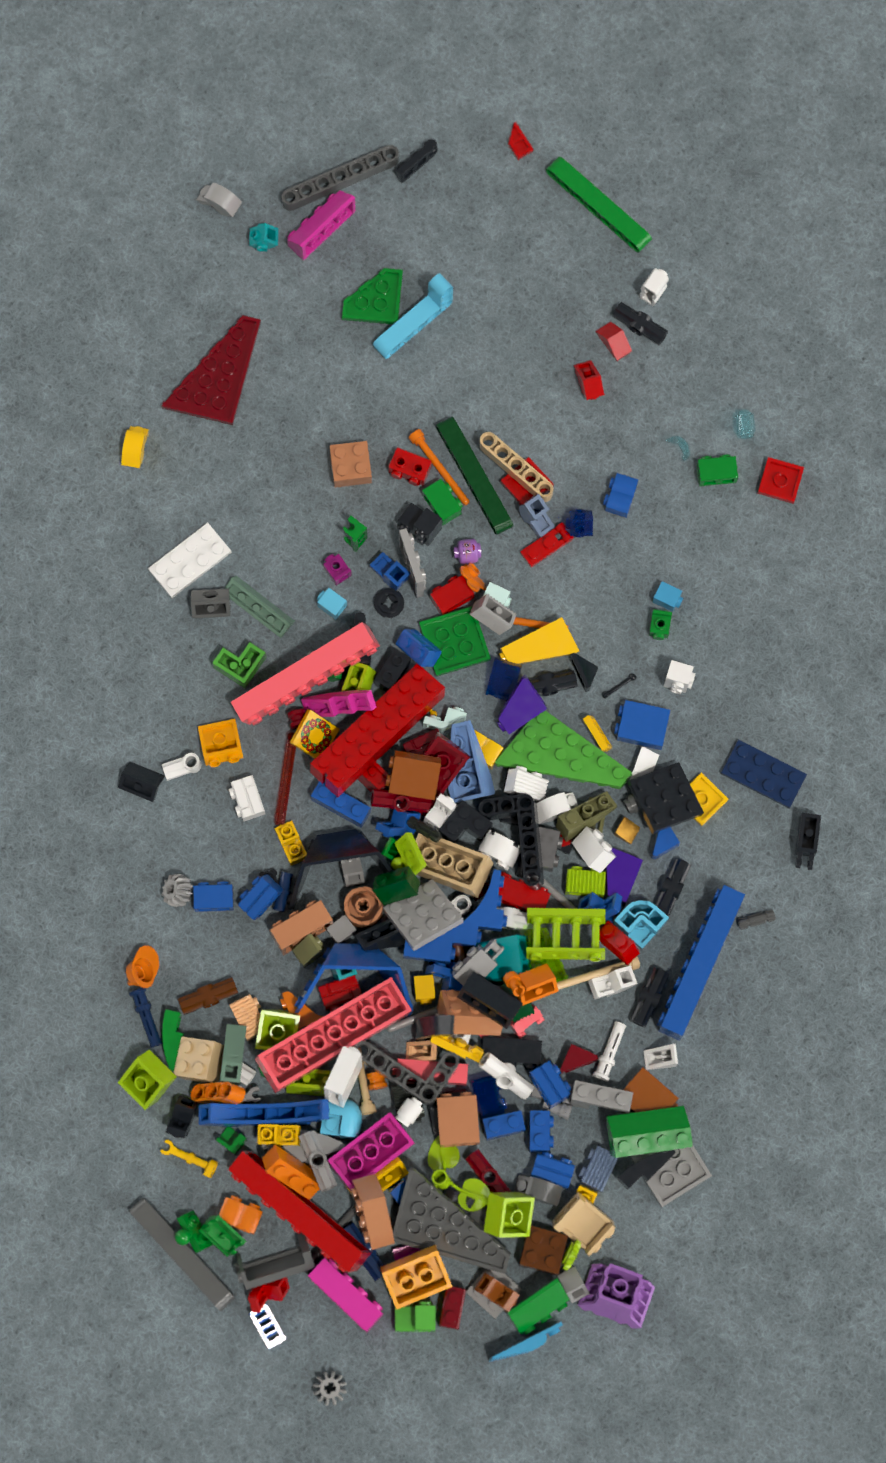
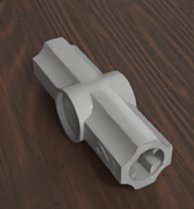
(312, 1150)

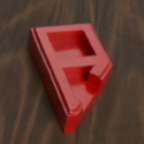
(518, 143)

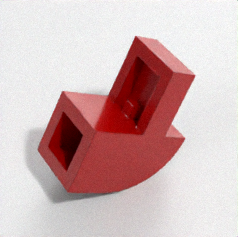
(273, 1291)

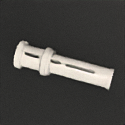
(607, 1060)

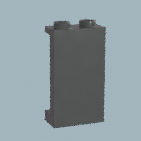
(275, 1266)

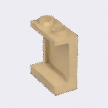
(585, 1223)

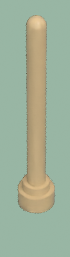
(635, 964)
(367, 1106)

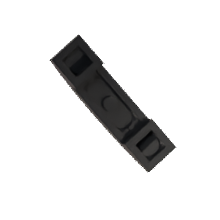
(434, 1026)

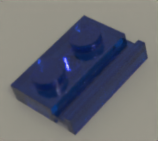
(503, 679)

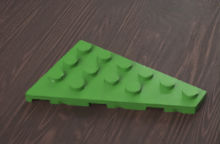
(558, 751)

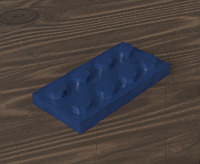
(763, 774)

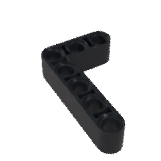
(524, 832)

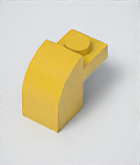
(134, 446)

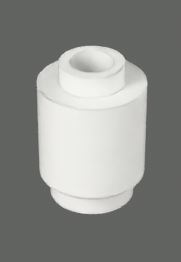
(409, 1111)

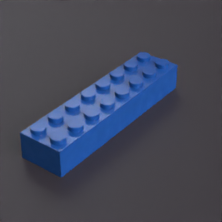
(703, 958)

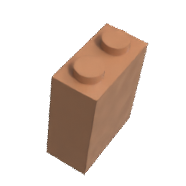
(458, 1120)

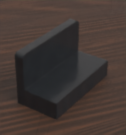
(140, 781)

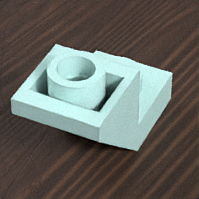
(452, 716)

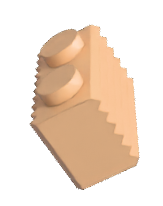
(247, 1014)

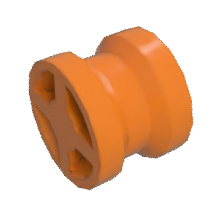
(376, 1081)

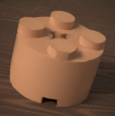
(365, 918)

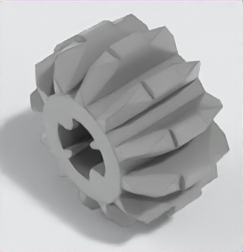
(177, 890)
(326, 1383)

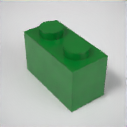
(717, 470)
(442, 501)

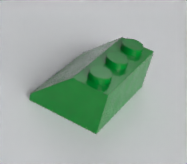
(538, 1307)

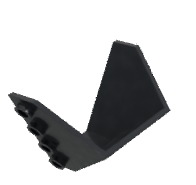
(333, 848)

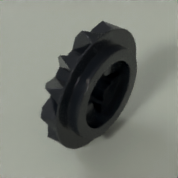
(394, 596)

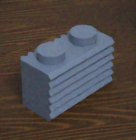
(598, 1170)

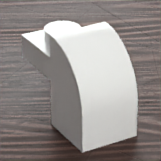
(555, 805)
(440, 812)
(613, 983)

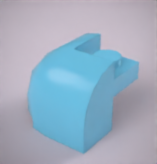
(641, 921)
(344, 1121)

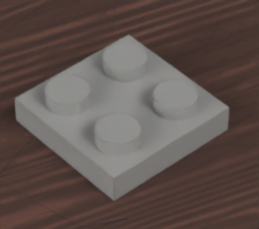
(486, 1304)

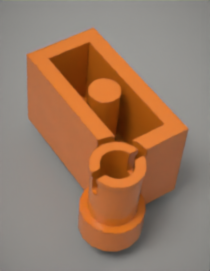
(532, 984)

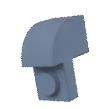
(535, 514)

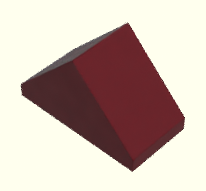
(576, 1059)

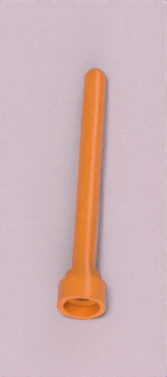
(418, 439)

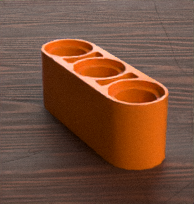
(218, 1093)

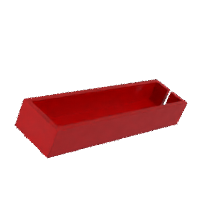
(377, 730)
(300, 1212)

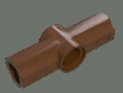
(208, 995)

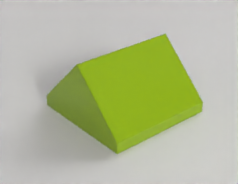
(275, 1027)

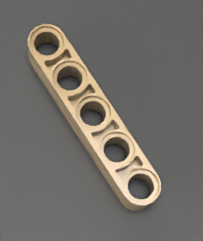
(511, 459)

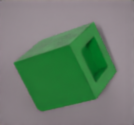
(231, 1140)

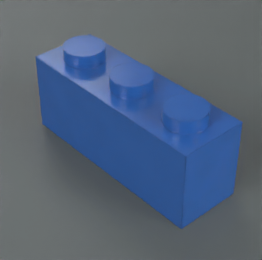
(343, 806)

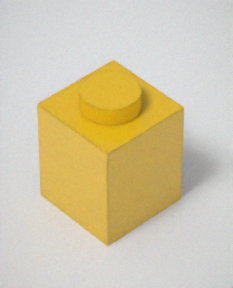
(424, 989)

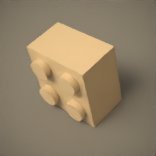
(199, 1060)

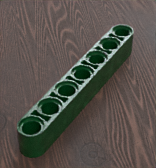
(474, 475)

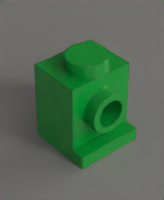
(657, 632)

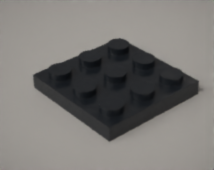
(665, 797)

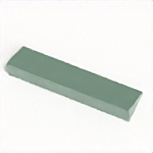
(259, 606)

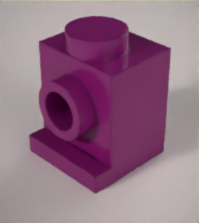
(337, 575)

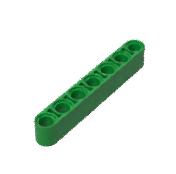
(599, 204)

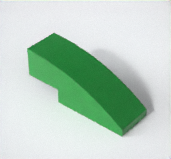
(171, 1037)

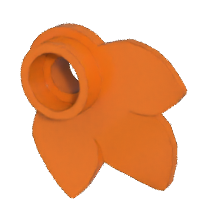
(471, 573)

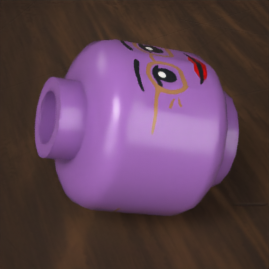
(467, 551)

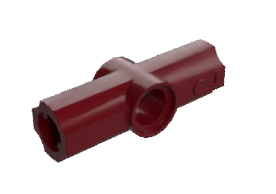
(384, 799)
(481, 1167)

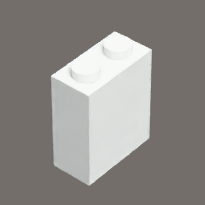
(343, 1076)

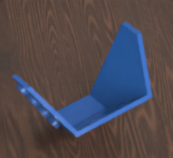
(354, 957)

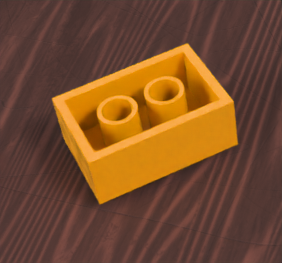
(416, 1277)

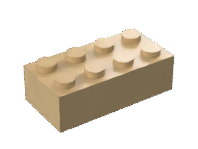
(454, 865)

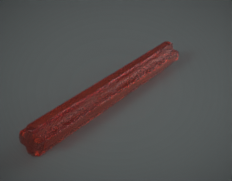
(285, 782)

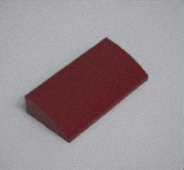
(452, 761)

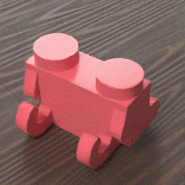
(520, 1025)

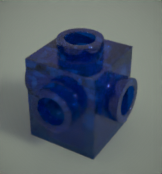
(580, 523)

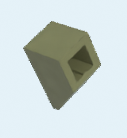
(308, 950)

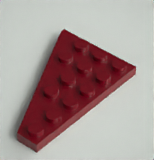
(218, 381)

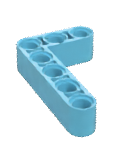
(439, 296)

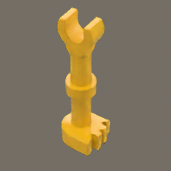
(190, 1158)

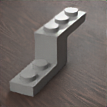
(588, 1094)

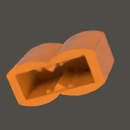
(241, 1215)

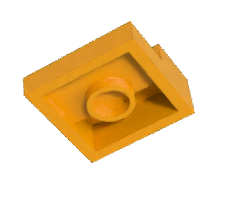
(220, 742)

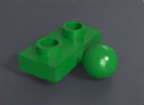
(189, 1233)

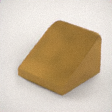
(627, 830)

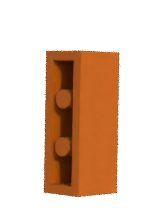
(290, 1172)

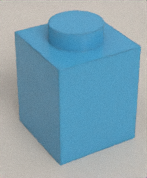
(668, 597)

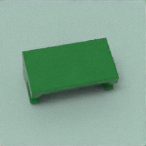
(357, 533)
(221, 1235)

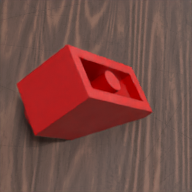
(589, 380)

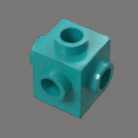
(263, 237)

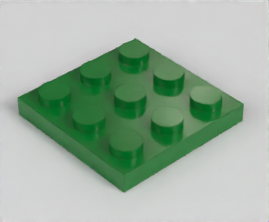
(459, 640)

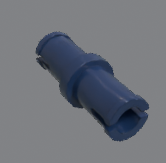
(285, 881)

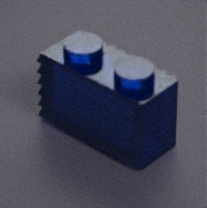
(488, 1097)

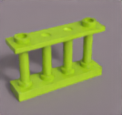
(560, 916)

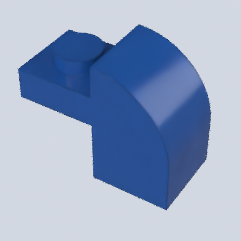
(391, 572)
(398, 824)
(611, 904)
(445, 971)

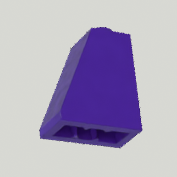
(521, 706)
(621, 874)

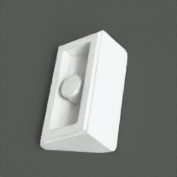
(645, 763)

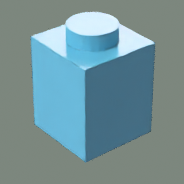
(331, 603)

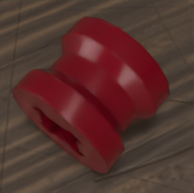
(296, 717)

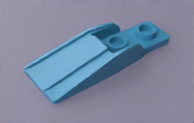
(529, 1344)

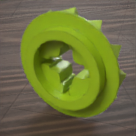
(571, 1254)

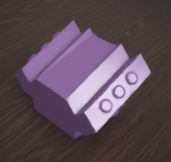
(617, 1294)

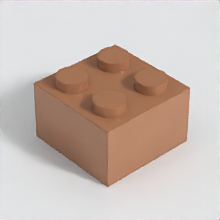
(350, 464)

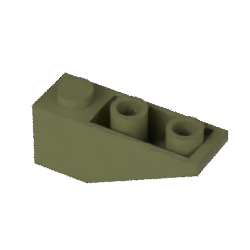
(587, 814)

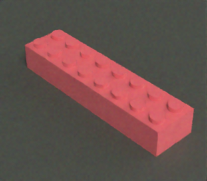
(305, 674)
(327, 1036)

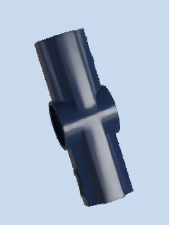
(373, 1262)

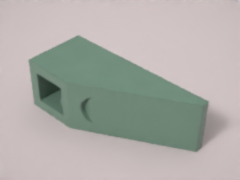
(233, 1054)

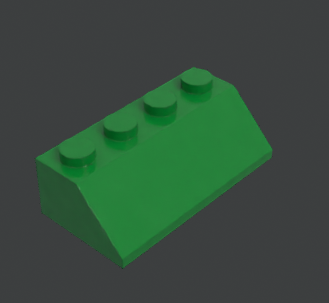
(649, 1131)

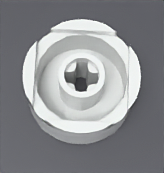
(500, 849)

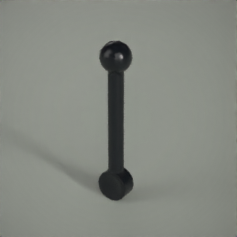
(632, 677)

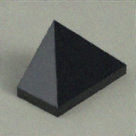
(585, 670)

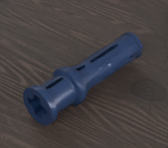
(143, 1009)

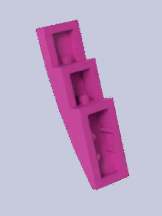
(340, 702)

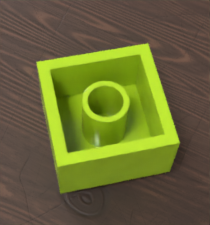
(147, 1079)
(509, 1214)

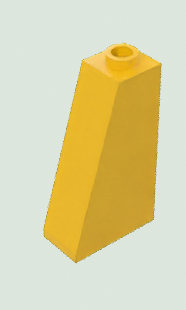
(545, 643)

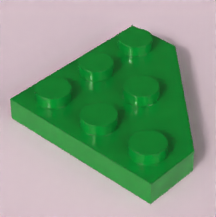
(376, 299)

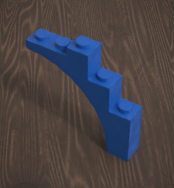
(467, 933)
(253, 1114)

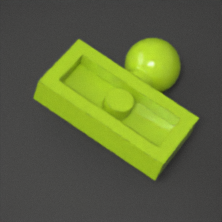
(409, 854)

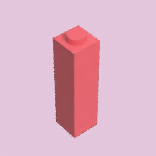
(424, 1069)

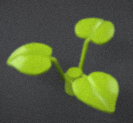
(448, 1157)

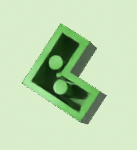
(241, 668)
(416, 1318)

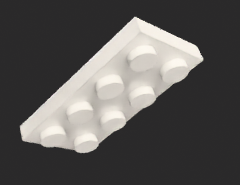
(189, 560)

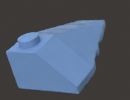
(474, 777)

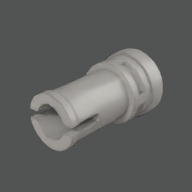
(562, 1110)

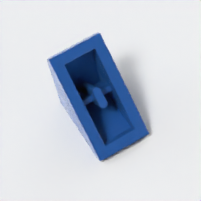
(665, 842)

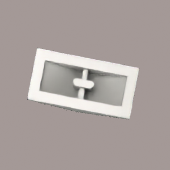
(661, 1057)

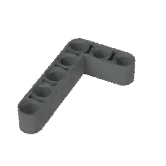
(406, 1074)

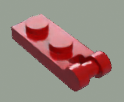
(546, 545)

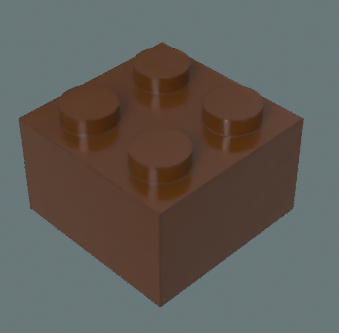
(543, 1251)

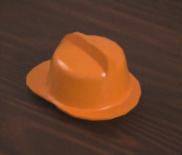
(143, 967)

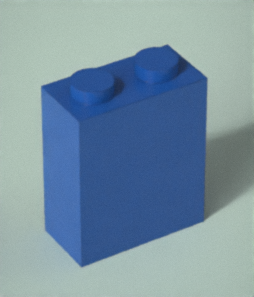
(642, 724)

